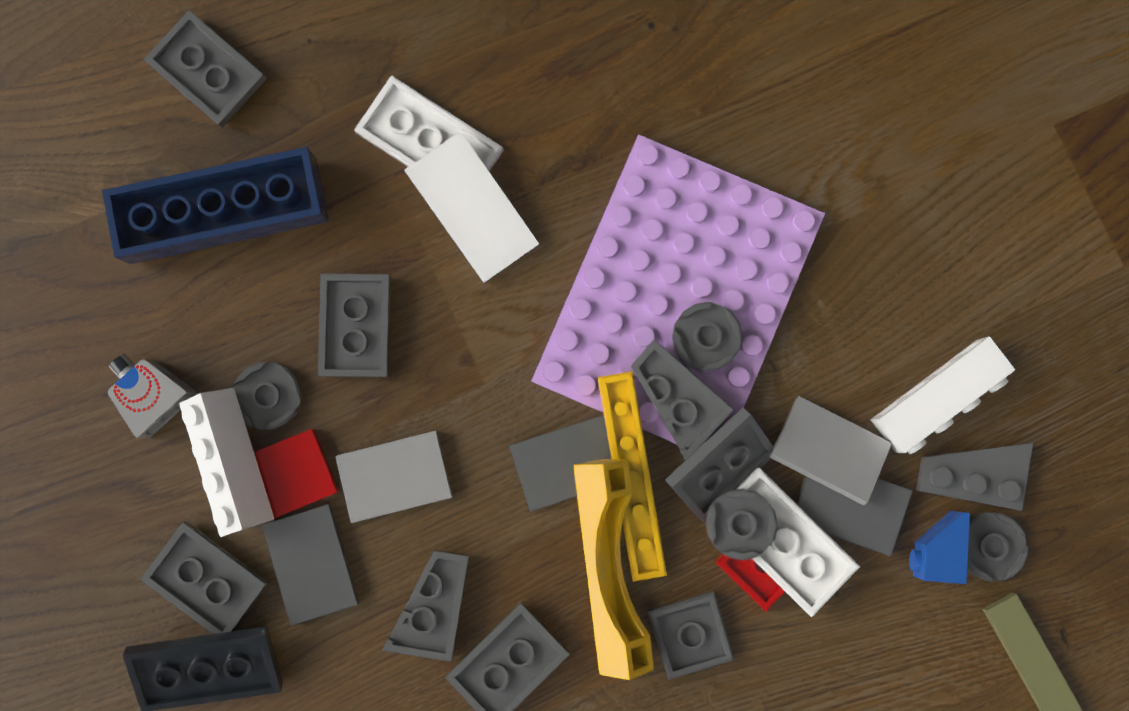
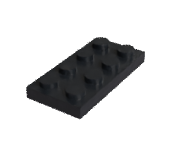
(203, 669)

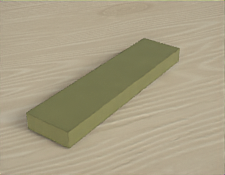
(1030, 655)

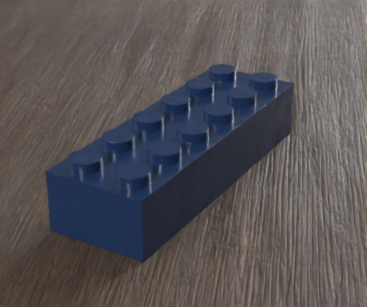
(215, 206)

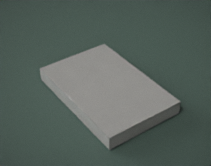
(831, 450)
(393, 476)

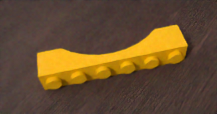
(620, 636)

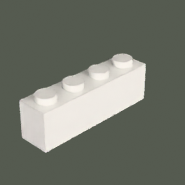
(943, 395)
(226, 461)

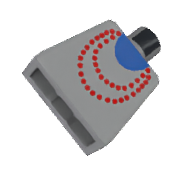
(146, 394)

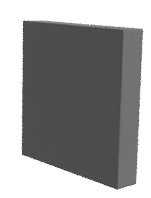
(690, 635)

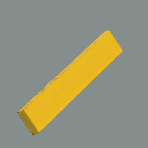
(627, 442)

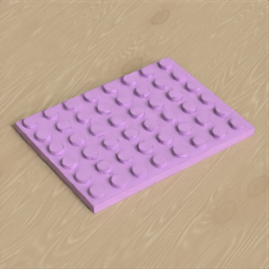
(665, 243)

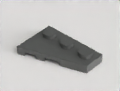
(682, 400)
(983, 476)
(433, 611)

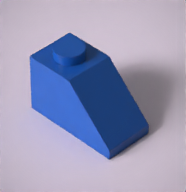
(943, 550)

